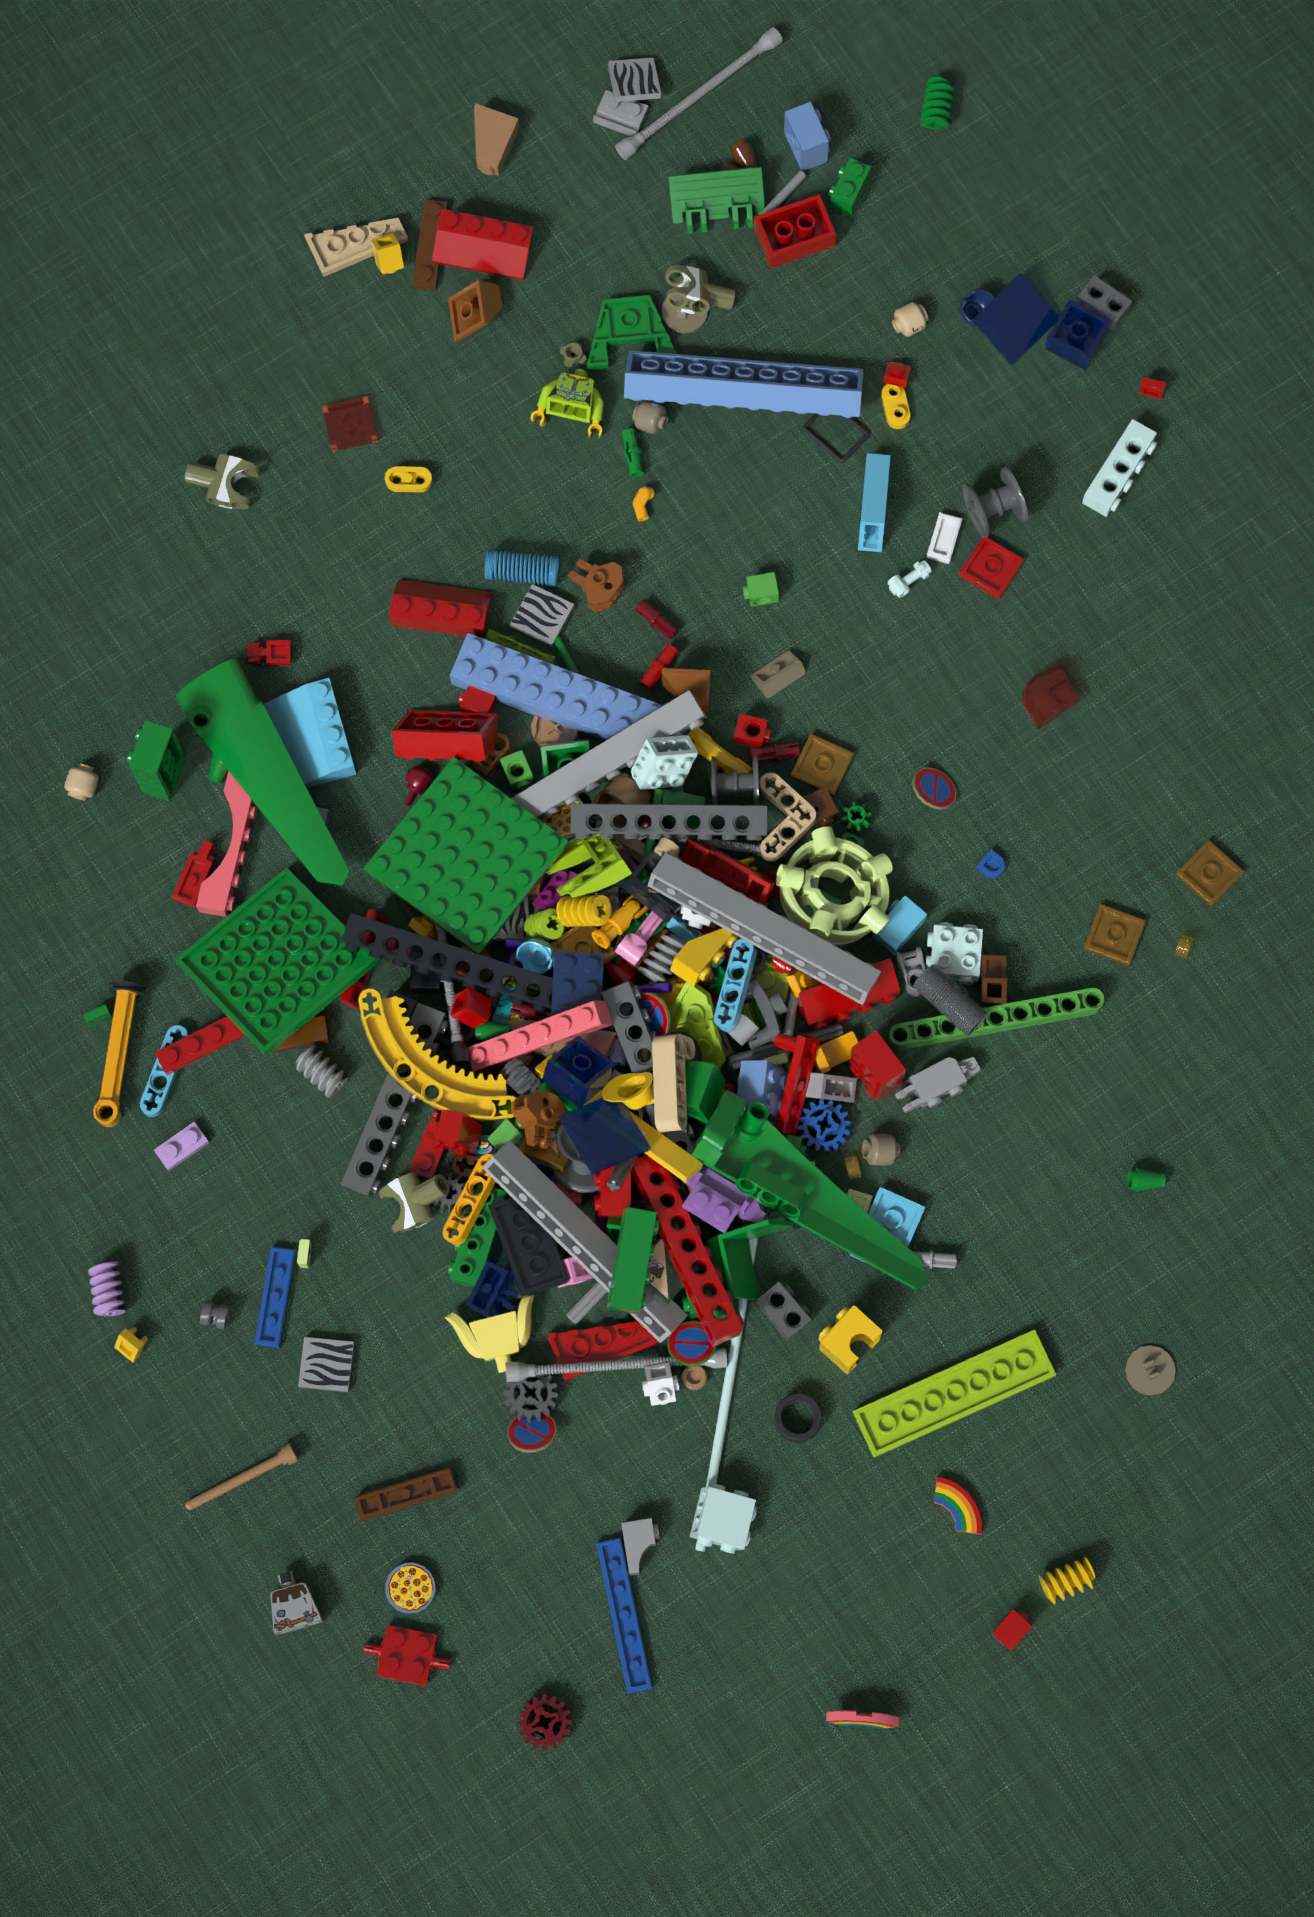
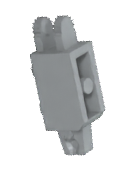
(938, 1081)

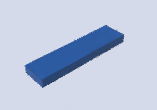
(275, 1297)

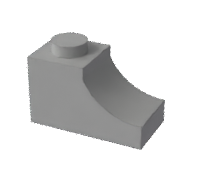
(831, 1087)
(638, 1537)

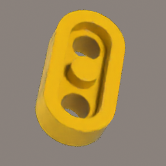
(895, 404)
(408, 478)

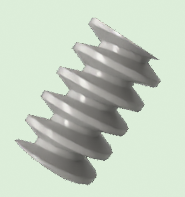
(662, 959)
(320, 1072)

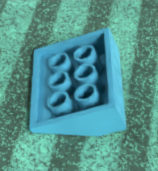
(313, 732)

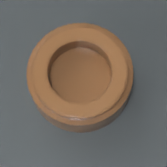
(694, 1377)

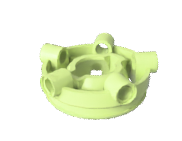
(828, 917)

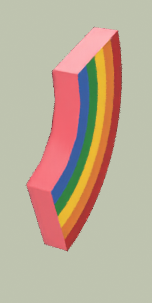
(960, 1506)
(873, 1720)

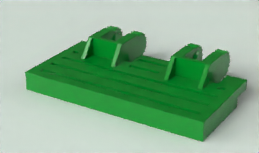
(716, 193)

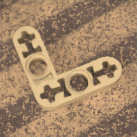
(793, 819)
(636, 848)

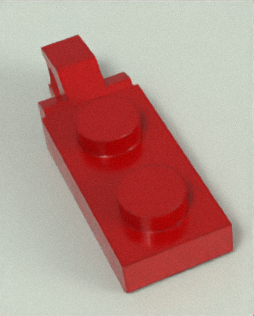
(194, 873)

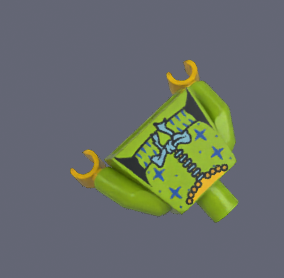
(571, 398)

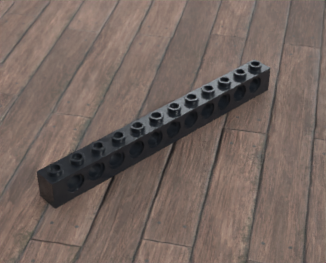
(358, 925)

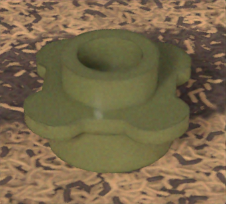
(571, 348)

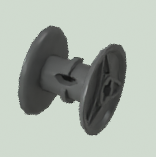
(995, 502)
(735, 783)
(576, 1174)

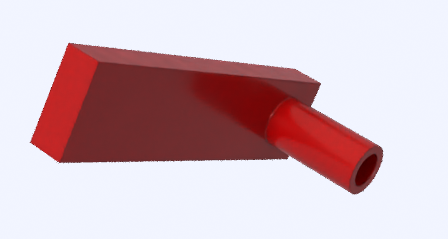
(804, 1054)

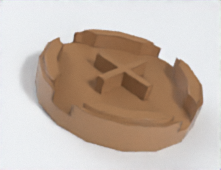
(548, 732)

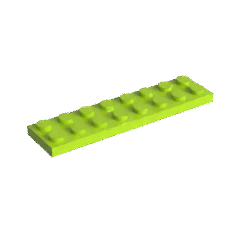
(954, 1393)

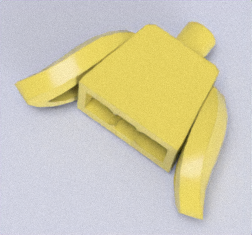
(497, 1335)

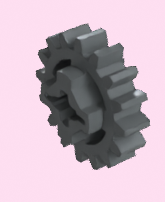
(522, 1402)

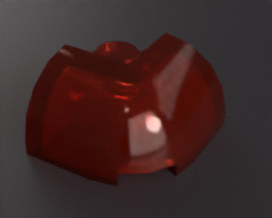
(1048, 696)

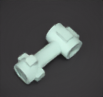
(899, 585)

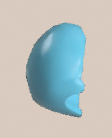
(536, 955)

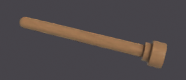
(285, 1456)

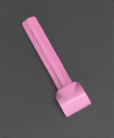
(634, 945)

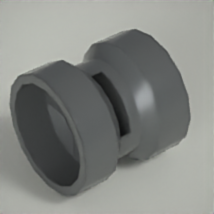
(215, 1314)

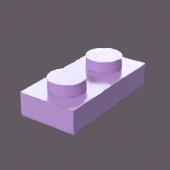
(181, 1146)

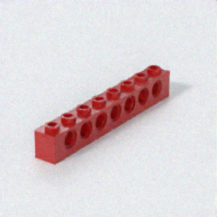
(716, 1329)

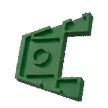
(626, 322)

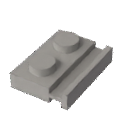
(620, 116)

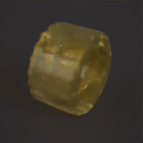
(1184, 947)
(852, 1167)

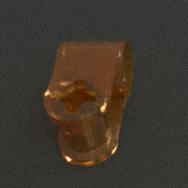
(493, 760)

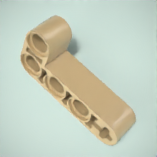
(670, 1080)

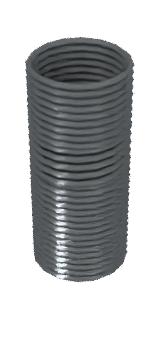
(953, 1001)

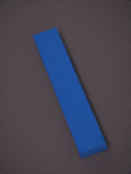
(624, 1615)

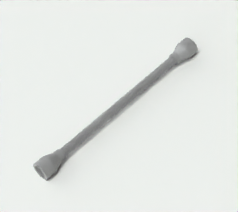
(630, 145)
(519, 1371)

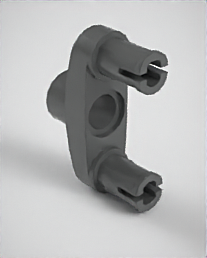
(770, 1007)

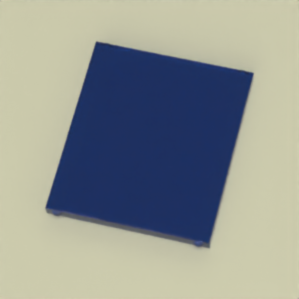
(1016, 318)
(604, 1134)

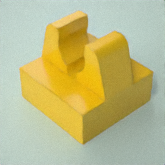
(129, 1344)

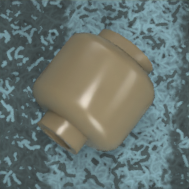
(650, 417)
(880, 1149)

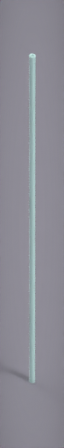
(742, 1305)

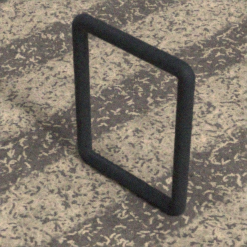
(827, 448)

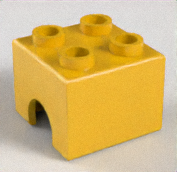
(849, 1327)

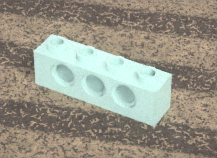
(1135, 436)

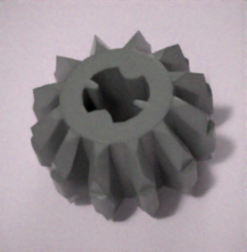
(520, 1076)
(446, 1203)

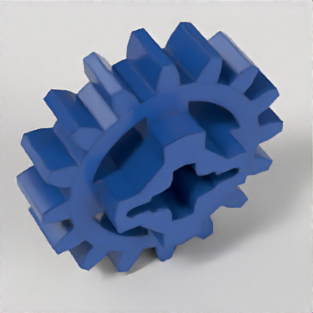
(833, 1129)

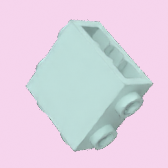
(664, 762)
(956, 951)
(723, 1518)

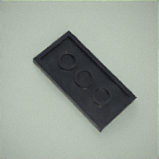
(528, 1249)

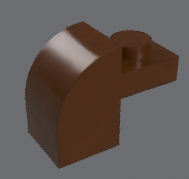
(993, 980)

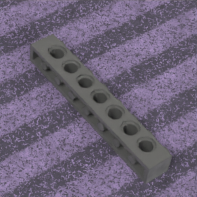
(755, 813)
(616, 999)
(353, 1178)

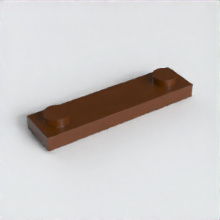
(425, 271)
(405, 1494)

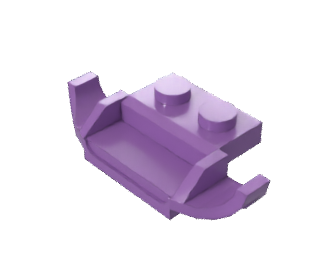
(720, 1201)

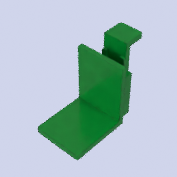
(734, 1260)

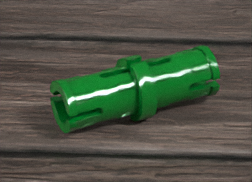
(632, 453)

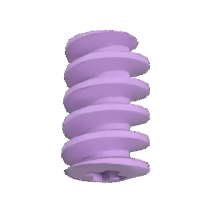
(105, 1290)

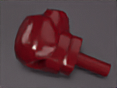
(417, 781)

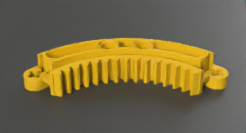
(396, 1046)

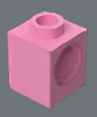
(575, 1272)

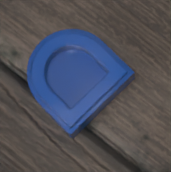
(991, 865)

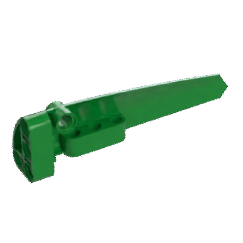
(257, 759)
(775, 1173)

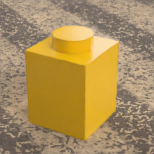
(387, 253)

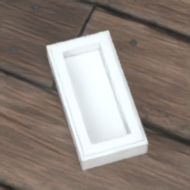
(944, 538)

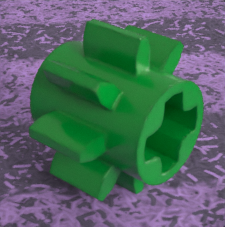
(858, 823)
(718, 978)

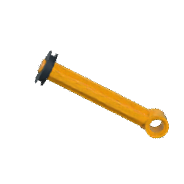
(117, 1050)

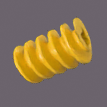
(584, 910)
(1068, 1580)

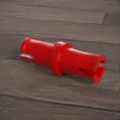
(655, 670)

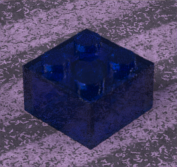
(1077, 335)
(578, 1071)

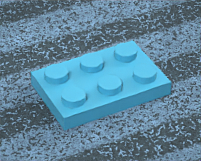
(896, 1215)

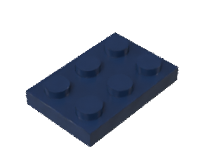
(575, 980)

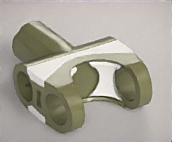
(696, 291)
(221, 480)
(414, 1199)

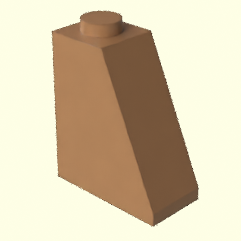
(493, 138)

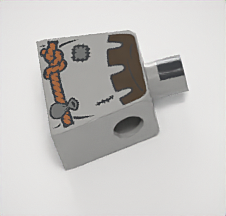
(293, 1606)

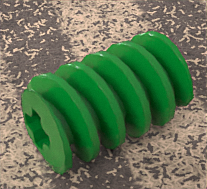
(937, 103)

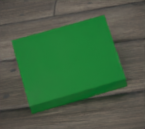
(560, 754)
(703, 1089)

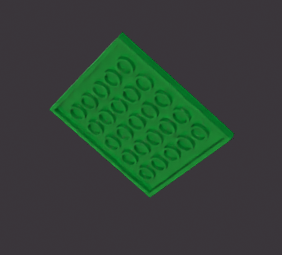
(466, 856)
(275, 962)

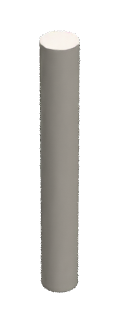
(785, 192)

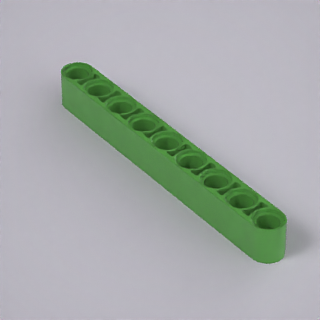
(1006, 1012)

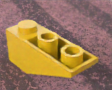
(699, 954)

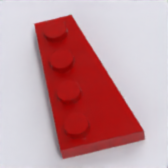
(599, 1344)

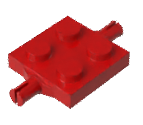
(406, 1655)

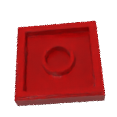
(991, 567)

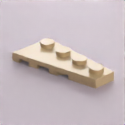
(349, 246)

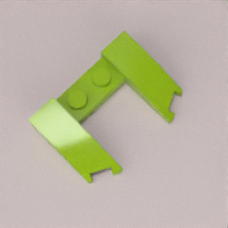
(606, 871)

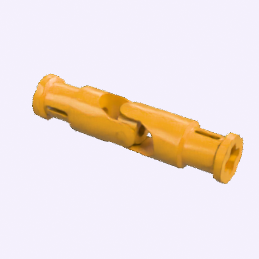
(618, 922)

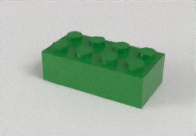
(156, 760)

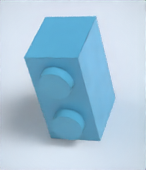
(904, 922)

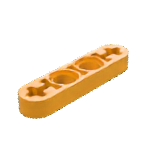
(468, 1197)

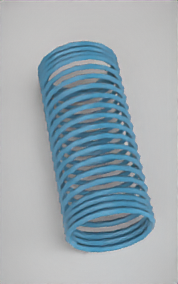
(491, 566)

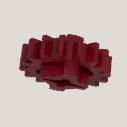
(528, 1729)

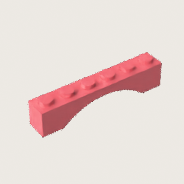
(217, 890)
(537, 1035)

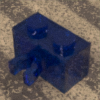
(492, 1290)

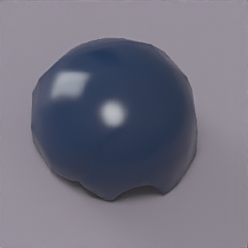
(973, 304)

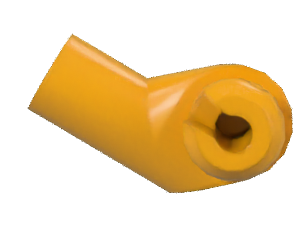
(643, 495)

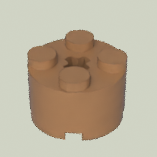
(622, 791)

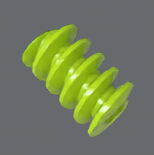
(544, 925)

